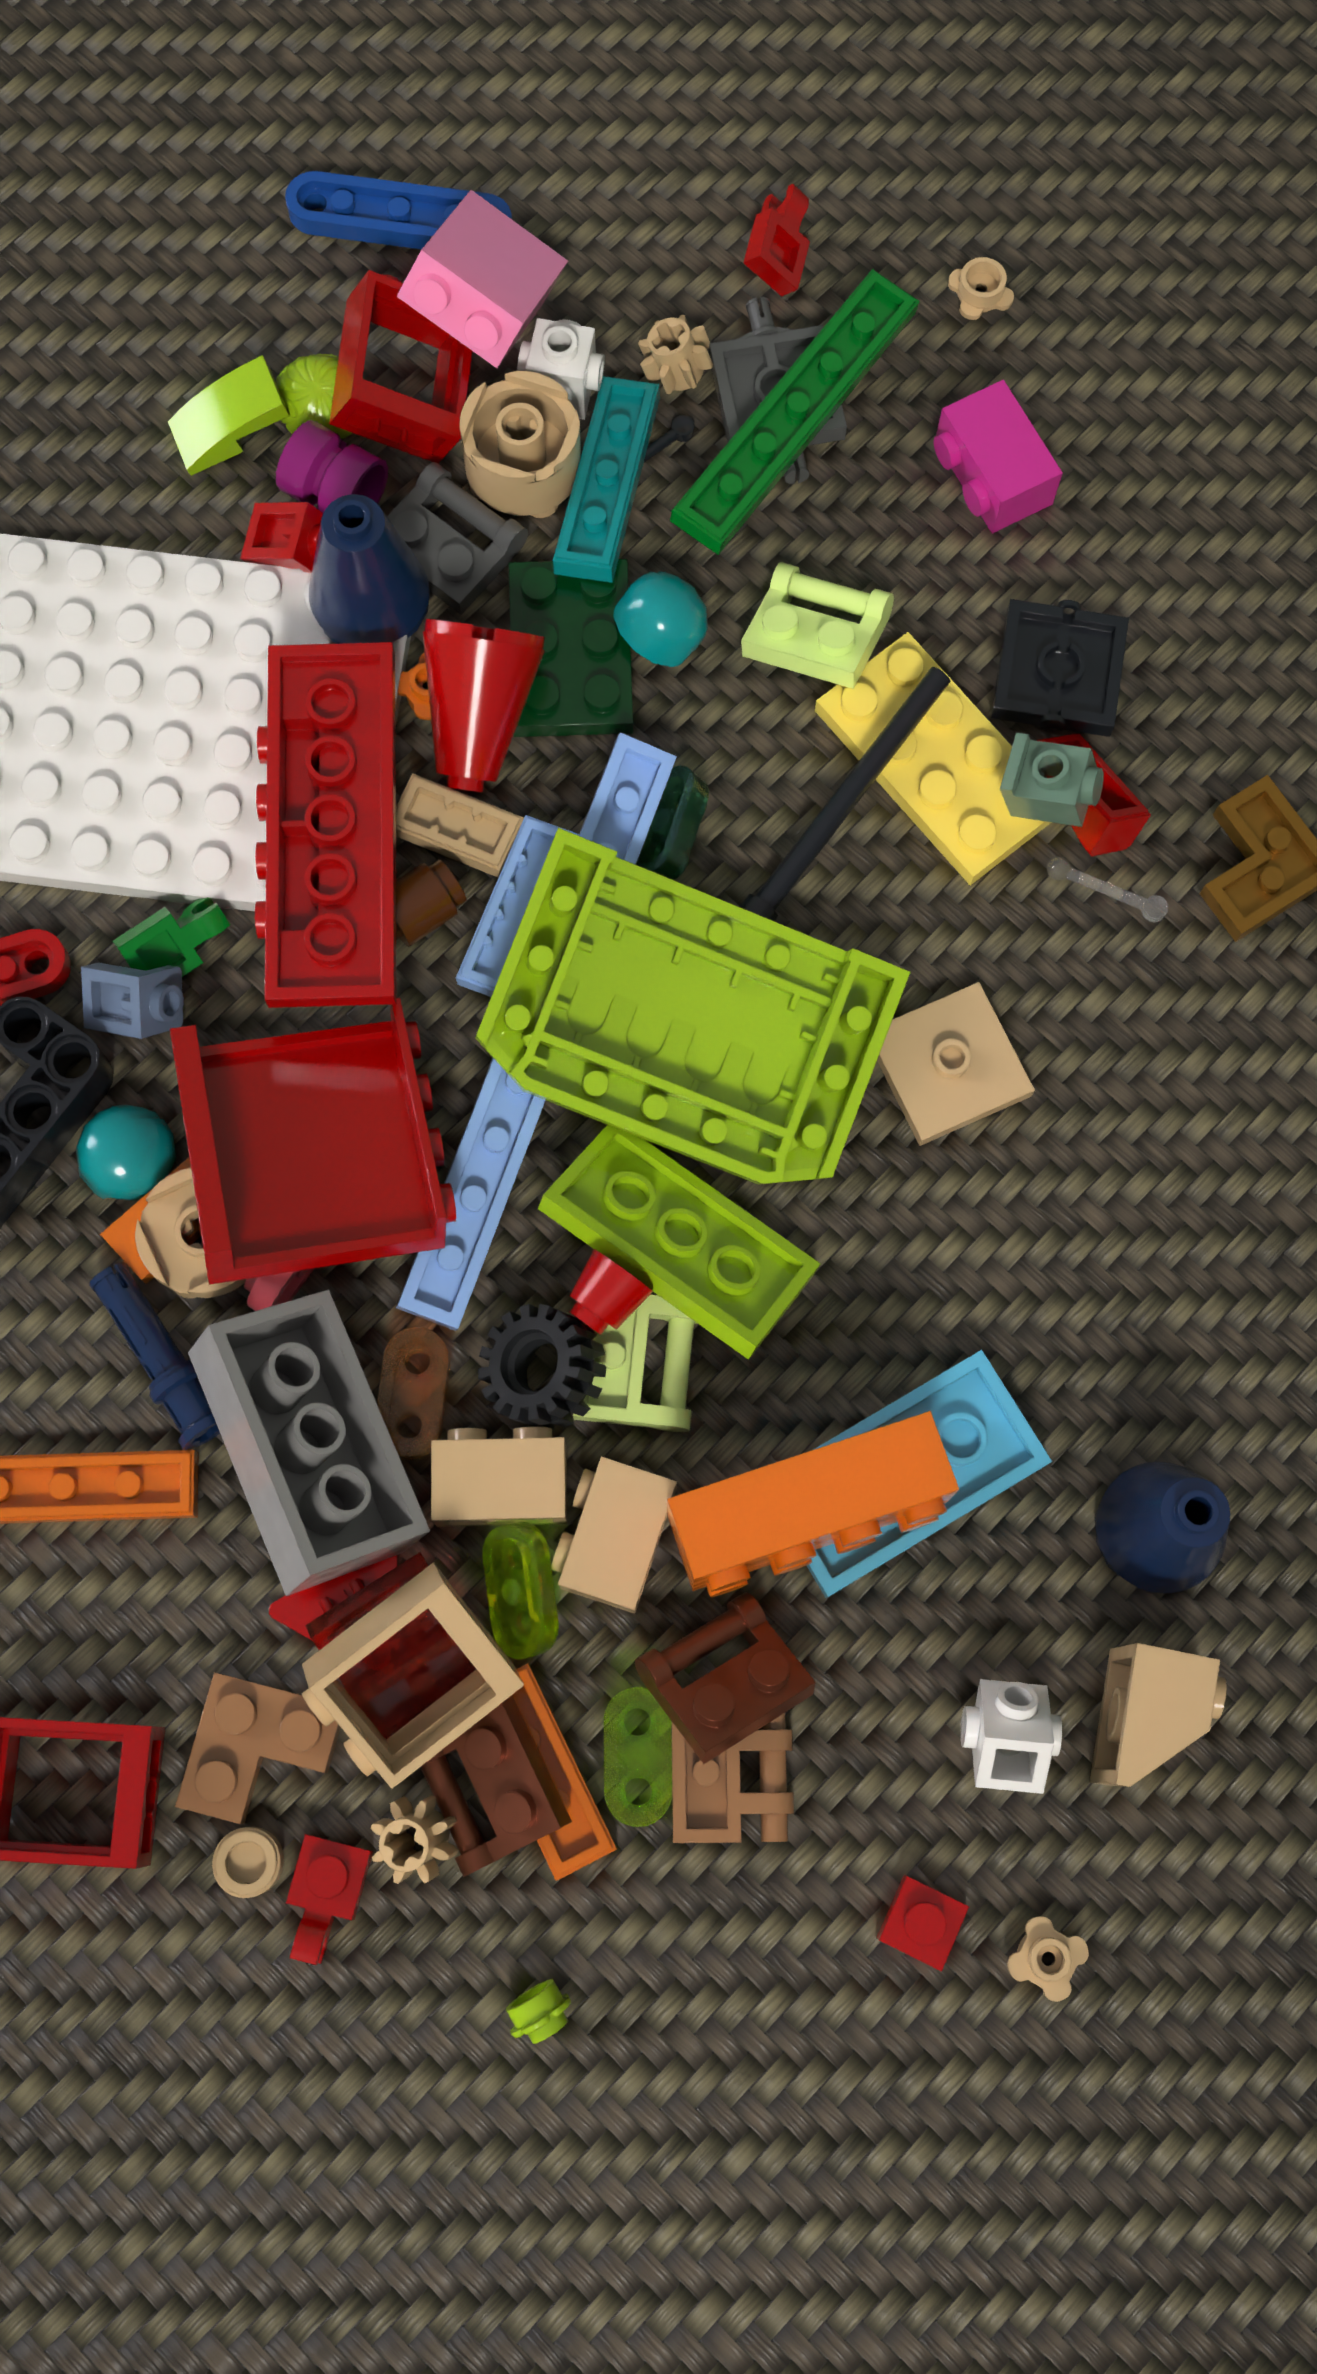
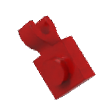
(775, 244)
(327, 1885)

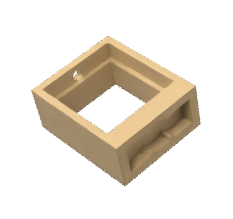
(445, 1718)

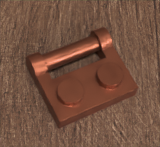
(737, 1694)
(508, 1782)

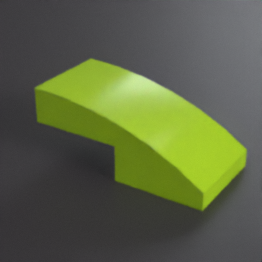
(225, 411)

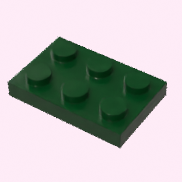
(586, 662)

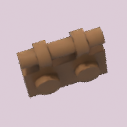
(709, 1795)

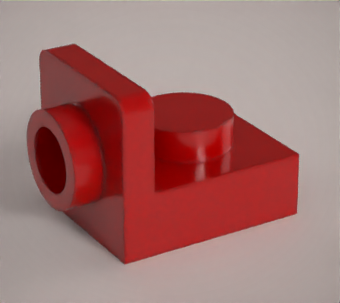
(283, 535)

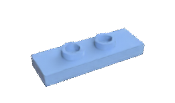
(506, 907)

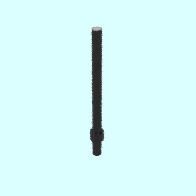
(847, 795)

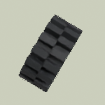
(512, 1356)

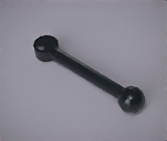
(681, 430)

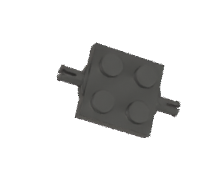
(753, 365)

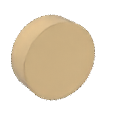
(248, 1862)

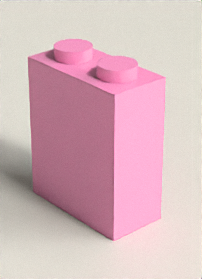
(482, 278)

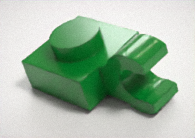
(168, 941)

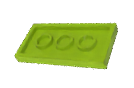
(680, 1238)

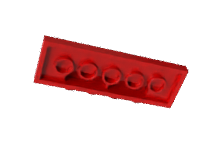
(328, 826)

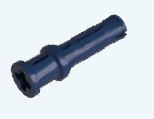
(171, 1375)

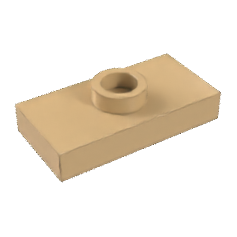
(456, 825)

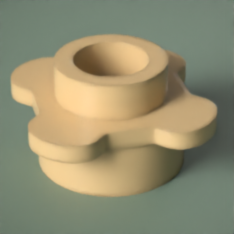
(981, 274)
(1028, 1964)

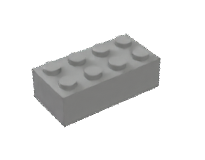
(307, 1441)

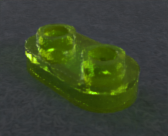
(520, 1590)
(637, 1756)

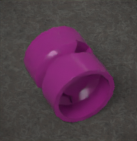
(322, 468)

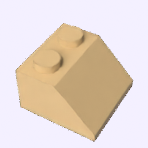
(1152, 1710)

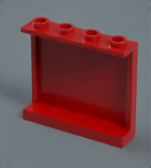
(311, 1148)

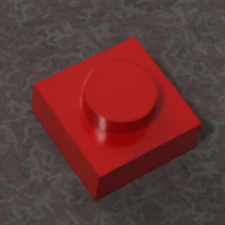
(922, 1922)

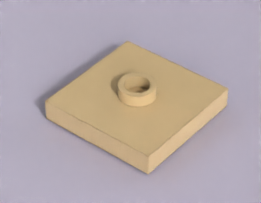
(951, 1064)

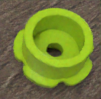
(539, 2012)

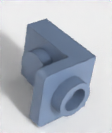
(132, 999)

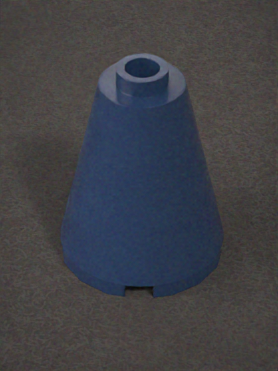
(365, 576)
(1162, 1527)

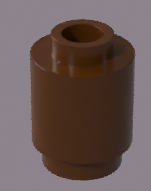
(426, 901)

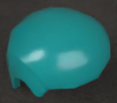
(662, 618)
(125, 1152)

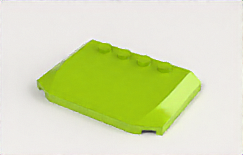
(687, 1018)

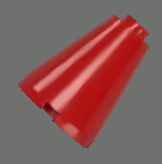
(476, 696)

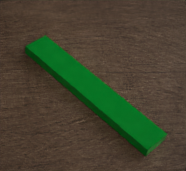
(794, 412)

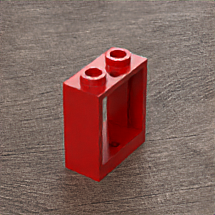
(382, 412)
(135, 1795)

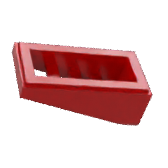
(1116, 817)

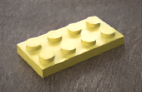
(947, 767)

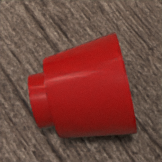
(606, 1294)

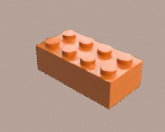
(812, 1501)

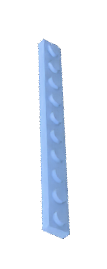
(503, 1113)

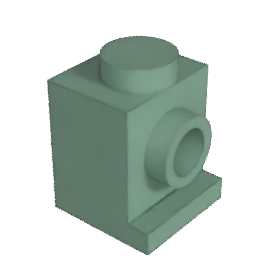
(1054, 799)

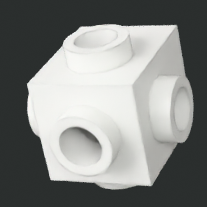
(566, 355)
(1011, 1735)

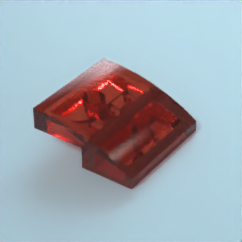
(405, 1670)

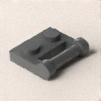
(452, 563)

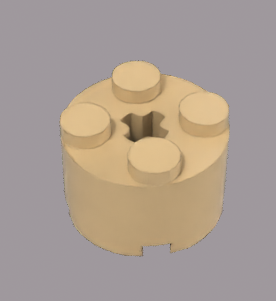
(521, 444)

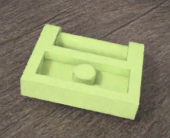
(812, 640)
(625, 1365)

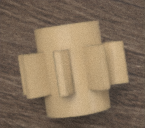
(675, 354)
(397, 1845)

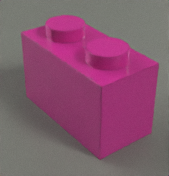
(996, 457)

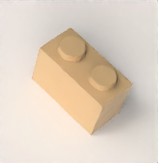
(498, 1479)
(614, 1535)

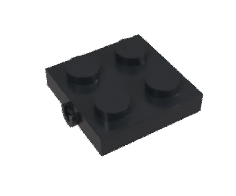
(1060, 667)

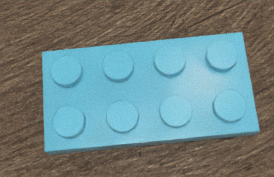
(984, 1442)

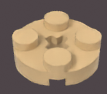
(163, 1242)

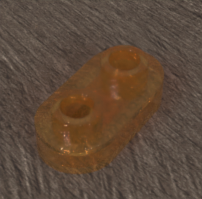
(412, 1394)

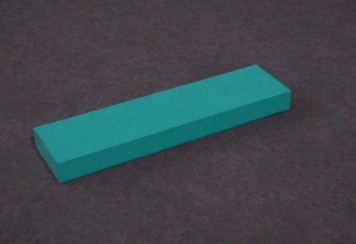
(606, 480)

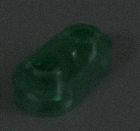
(675, 824)

